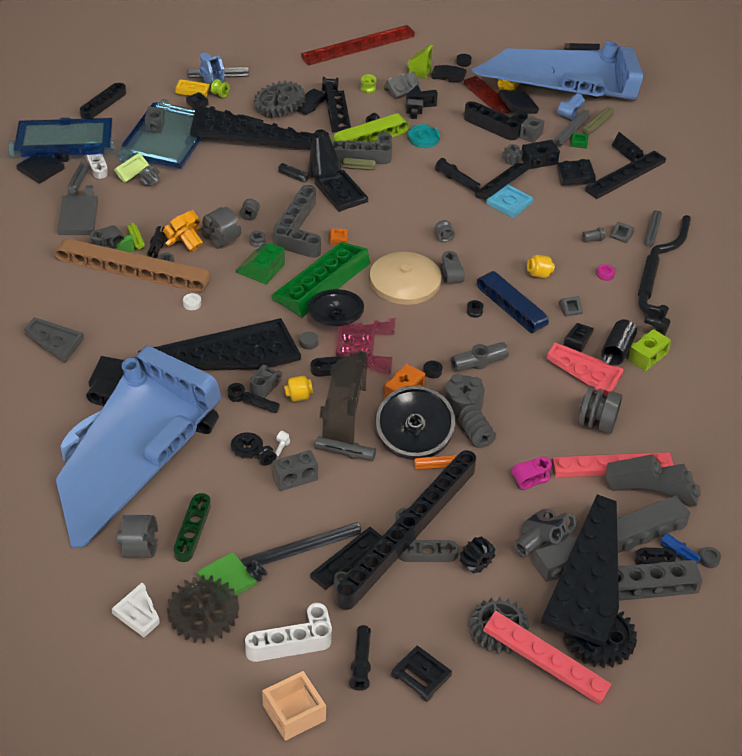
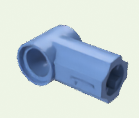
(570, 108)

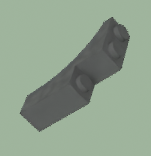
(647, 473)

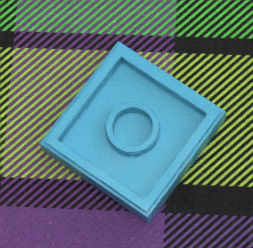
(510, 201)

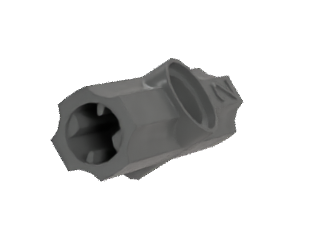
(479, 356)

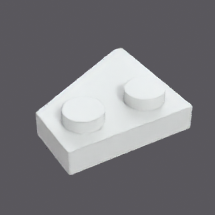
(137, 611)

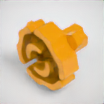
(184, 228)

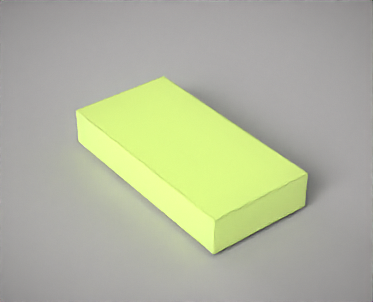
(131, 167)

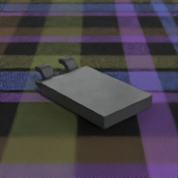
(78, 213)

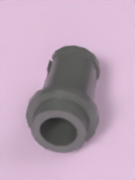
(598, 234)

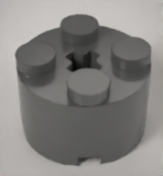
(221, 227)
(464, 391)
(138, 536)

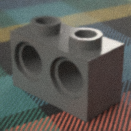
(295, 470)

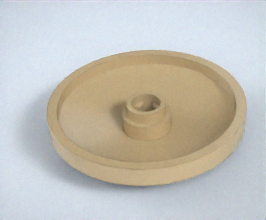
(405, 278)

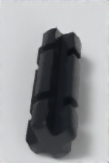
(293, 172)
(261, 402)

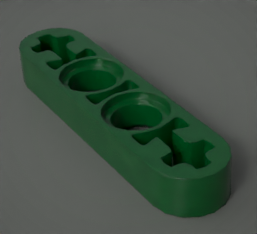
(194, 527)

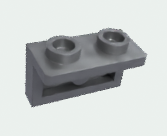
(402, 85)

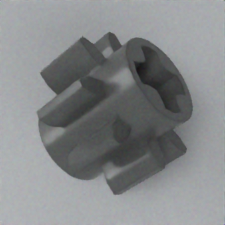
(512, 154)
(149, 175)

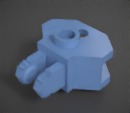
(211, 68)

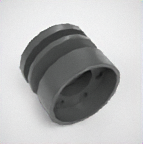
(600, 409)

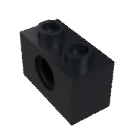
(540, 154)

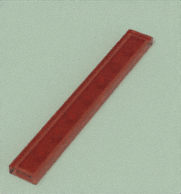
(357, 45)

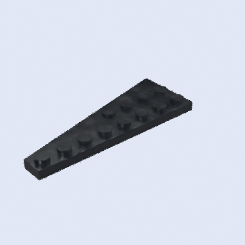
(243, 128)

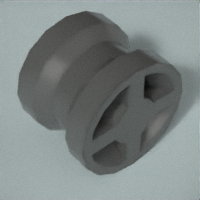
(249, 209)
(444, 231)

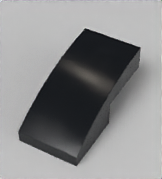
(453, 73)
(311, 99)

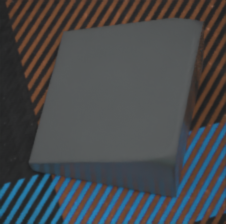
(622, 232)
(571, 306)

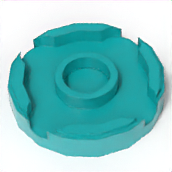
(423, 136)

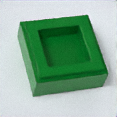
(579, 140)

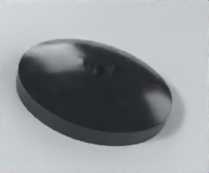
(415, 422)

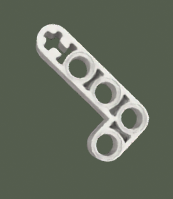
(284, 640)

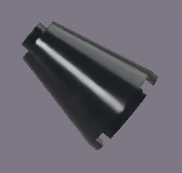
(323, 157)

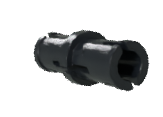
(156, 242)

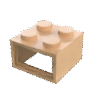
(292, 706)

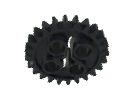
(624, 644)

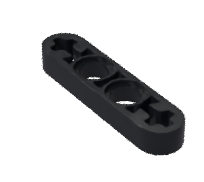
(114, 93)

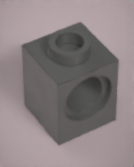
(154, 119)
(531, 129)

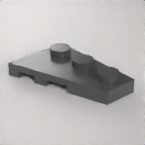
(54, 338)

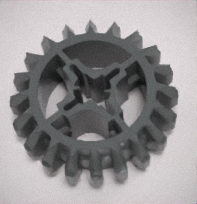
(485, 611)

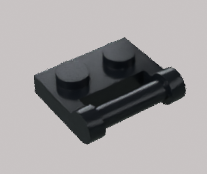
(426, 668)

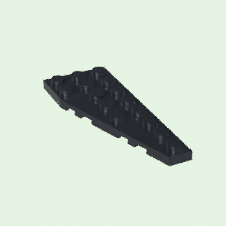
(238, 348)
(588, 588)

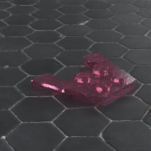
(361, 338)

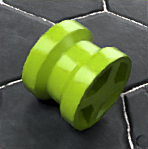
(368, 83)
(220, 88)

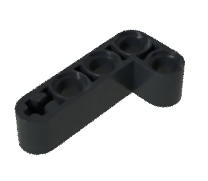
(494, 121)

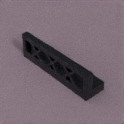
(333, 111)

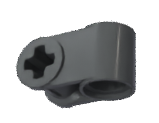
(107, 237)
(452, 268)
(264, 381)

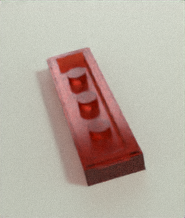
(486, 94)

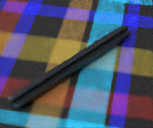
(303, 545)

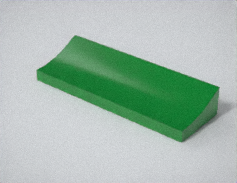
(325, 274)

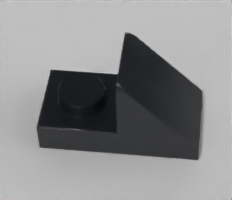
(429, 97)

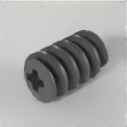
(476, 426)

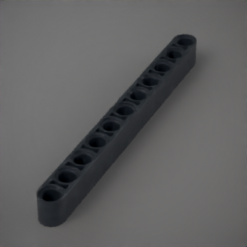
(405, 530)

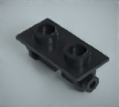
(627, 147)

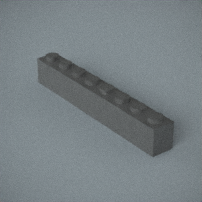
(631, 531)

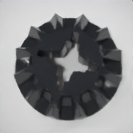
(247, 439)

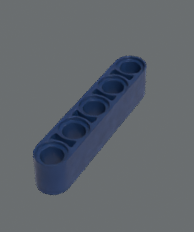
(512, 302)

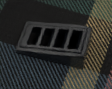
(576, 338)

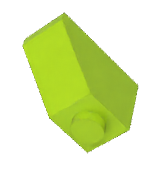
(421, 62)

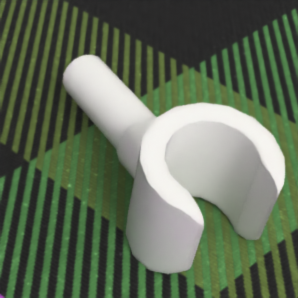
(284, 440)

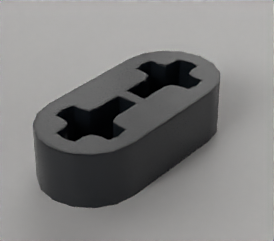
(324, 364)
(654, 555)

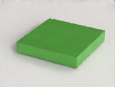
(230, 570)

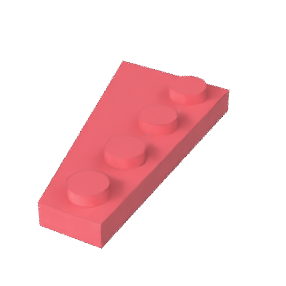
(586, 368)

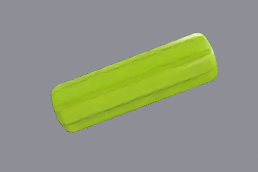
(137, 239)

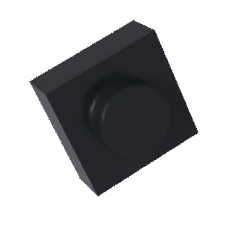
(196, 98)

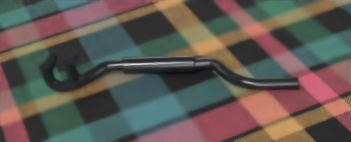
(657, 314)

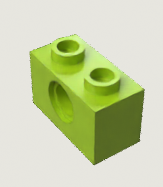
(649, 349)

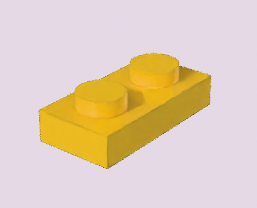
(190, 87)

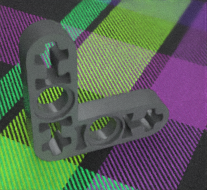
(417, 555)

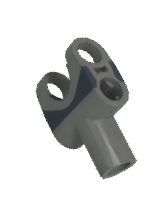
(541, 529)

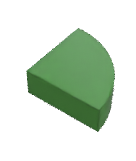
(126, 244)

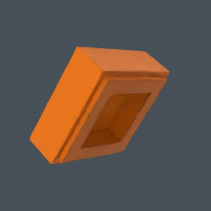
(338, 236)

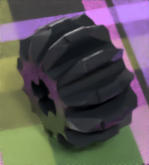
(477, 554)

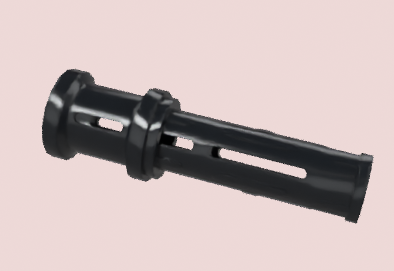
(452, 171)
(361, 666)

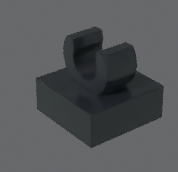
(414, 107)

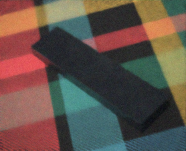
(502, 180)
(345, 558)

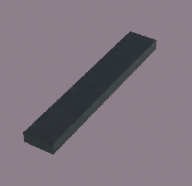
(625, 174)

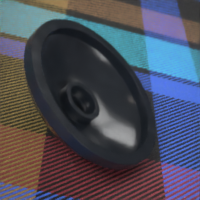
(336, 307)

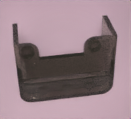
(347, 382)

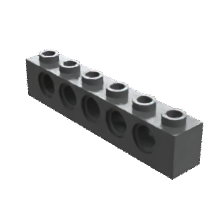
(658, 580)

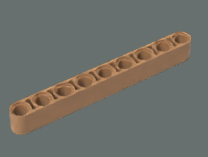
(133, 265)

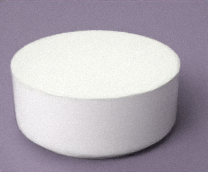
(192, 301)

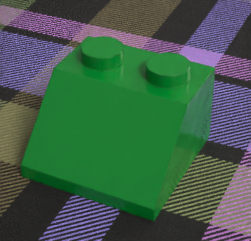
(263, 263)

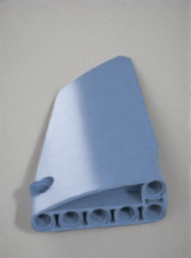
(578, 71)
(132, 438)

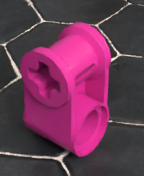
(530, 474)

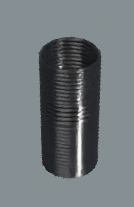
(619, 342)

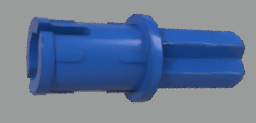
(679, 548)

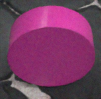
(605, 272)

